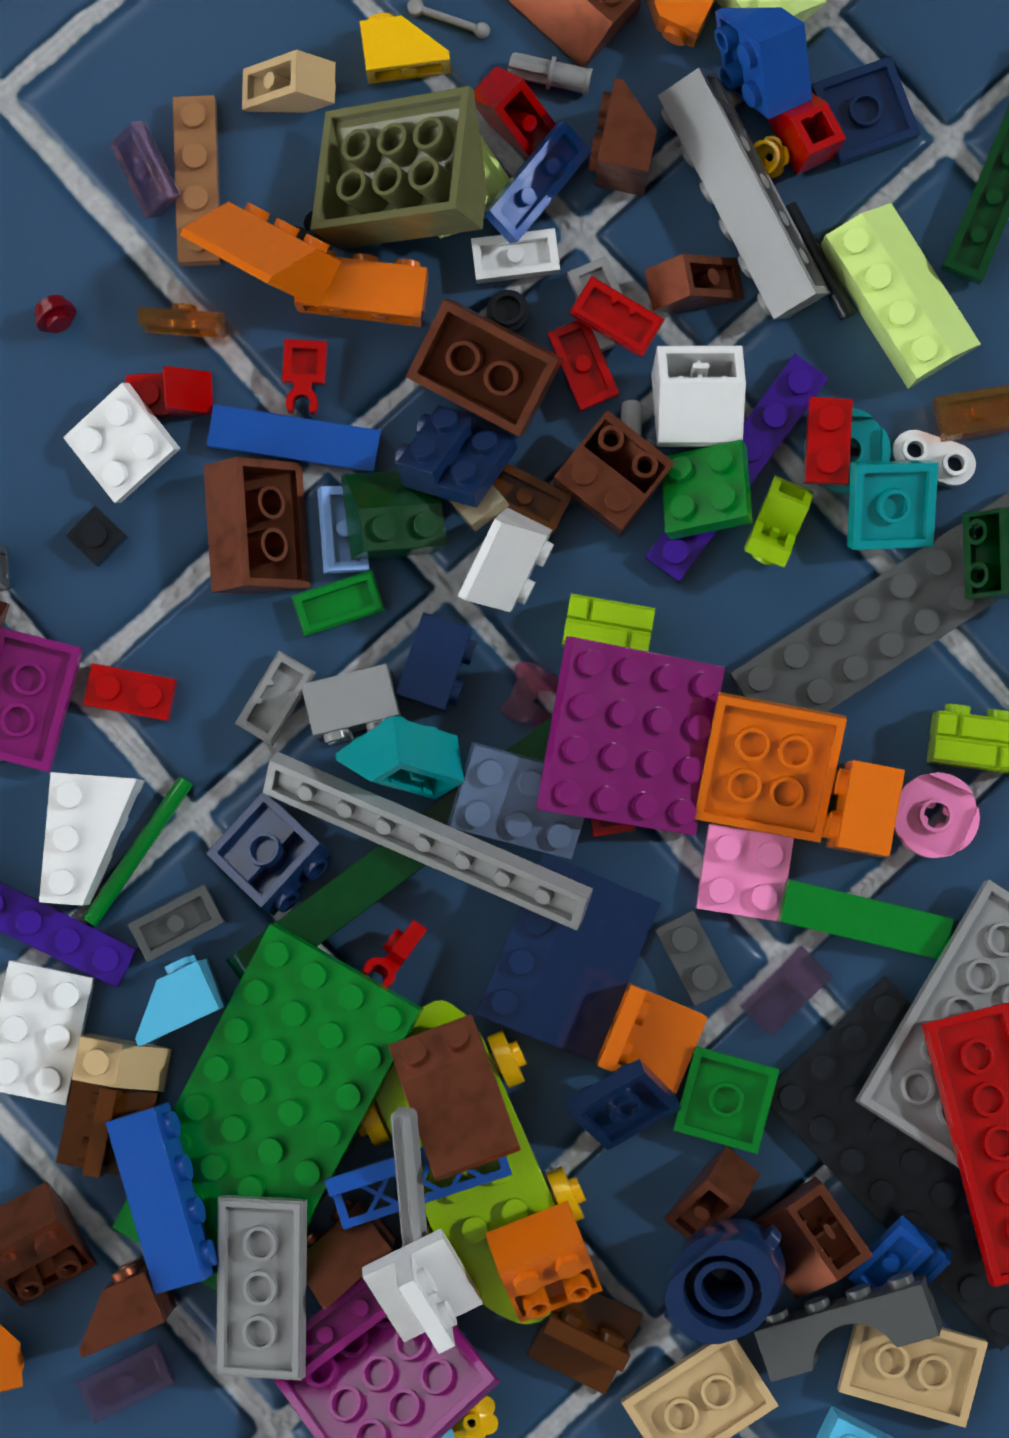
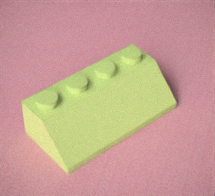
(898, 294)

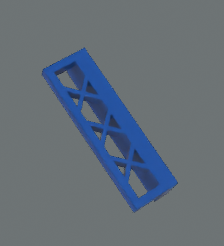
(384, 1170)

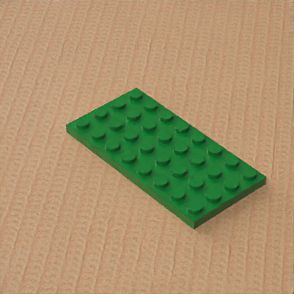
(286, 1078)

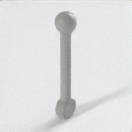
(416, 9)

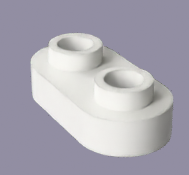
(939, 451)

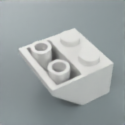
(698, 395)

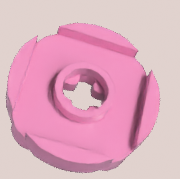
(958, 807)

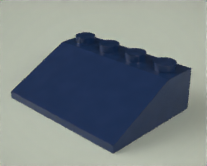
(569, 981)

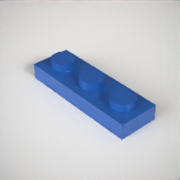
(537, 182)

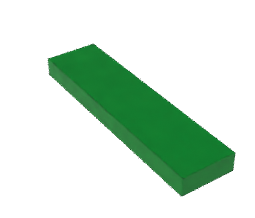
(864, 919)

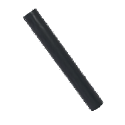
(837, 295)

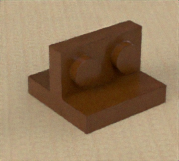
(85, 1134)
(587, 1340)

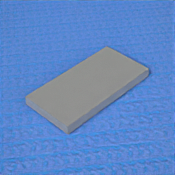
(261, 1287)

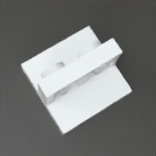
(423, 1289)

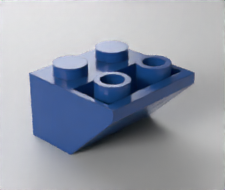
(764, 58)

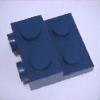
(453, 457)
(270, 854)

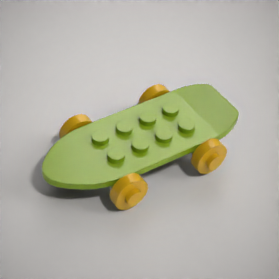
(486, 1207)

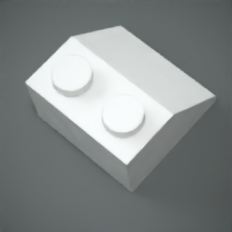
(507, 561)

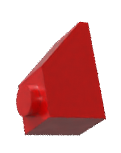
(513, 110)

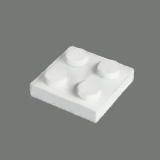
(121, 442)

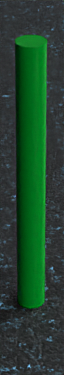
(137, 851)

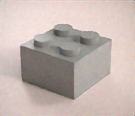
(350, 703)

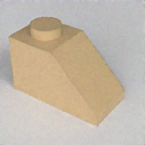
(289, 84)
(121, 1063)

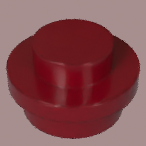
(54, 314)

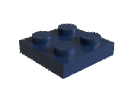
(869, 109)
(622, 1104)

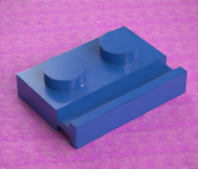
(901, 1250)

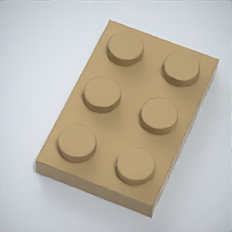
(923, 1377)
(701, 1396)

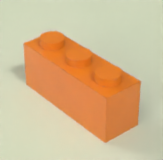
(374, 291)

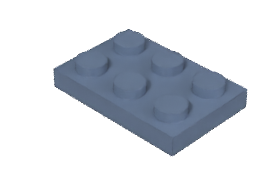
(502, 802)

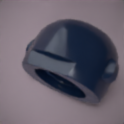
(717, 1309)

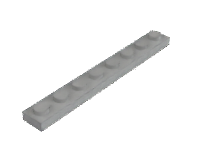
(427, 841)

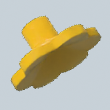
(485, 1421)

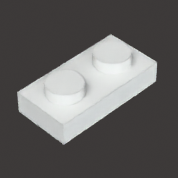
(529, 257)

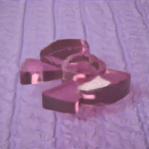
(529, 680)

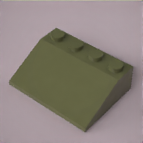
(400, 170)

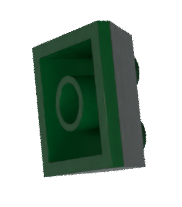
(389, 518)

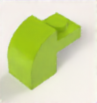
(778, 522)

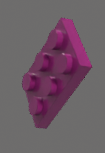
(34, 696)

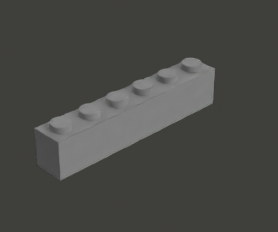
(742, 194)

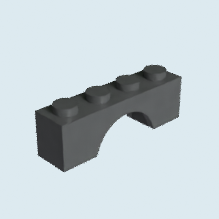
(900, 1310)

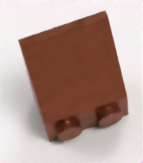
(454, 1097)

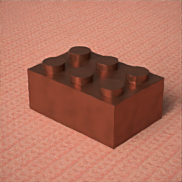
(484, 367)

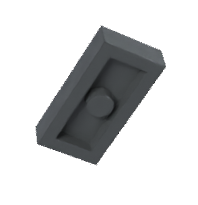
(176, 923)
(693, 958)

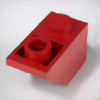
(809, 134)

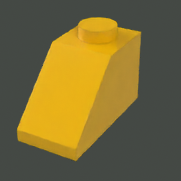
(400, 50)

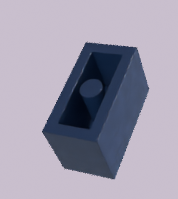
(436, 663)

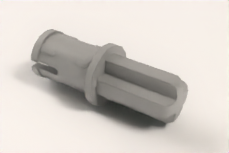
(550, 72)

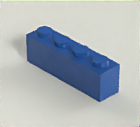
(163, 1197)

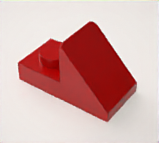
(175, 392)

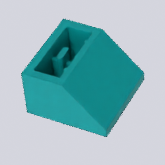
(406, 757)

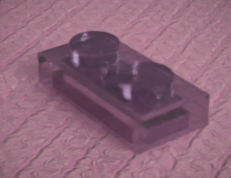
(145, 169)
(785, 991)
(125, 1382)

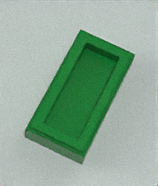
(338, 603)

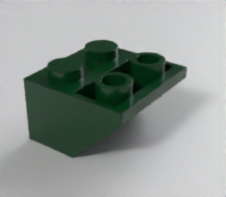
(986, 554)

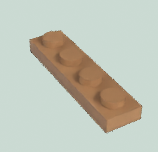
(195, 171)

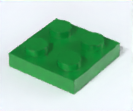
(707, 490)
(726, 1099)

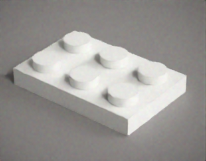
(41, 1030)

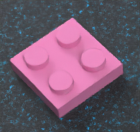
(743, 872)

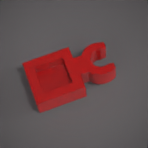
(304, 367)

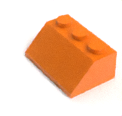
(266, 250)

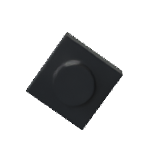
(96, 536)

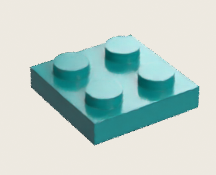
(892, 504)

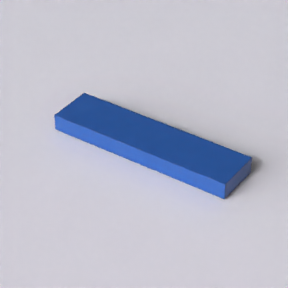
(293, 439)

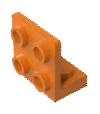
(655, 1032)

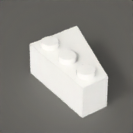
(81, 833)

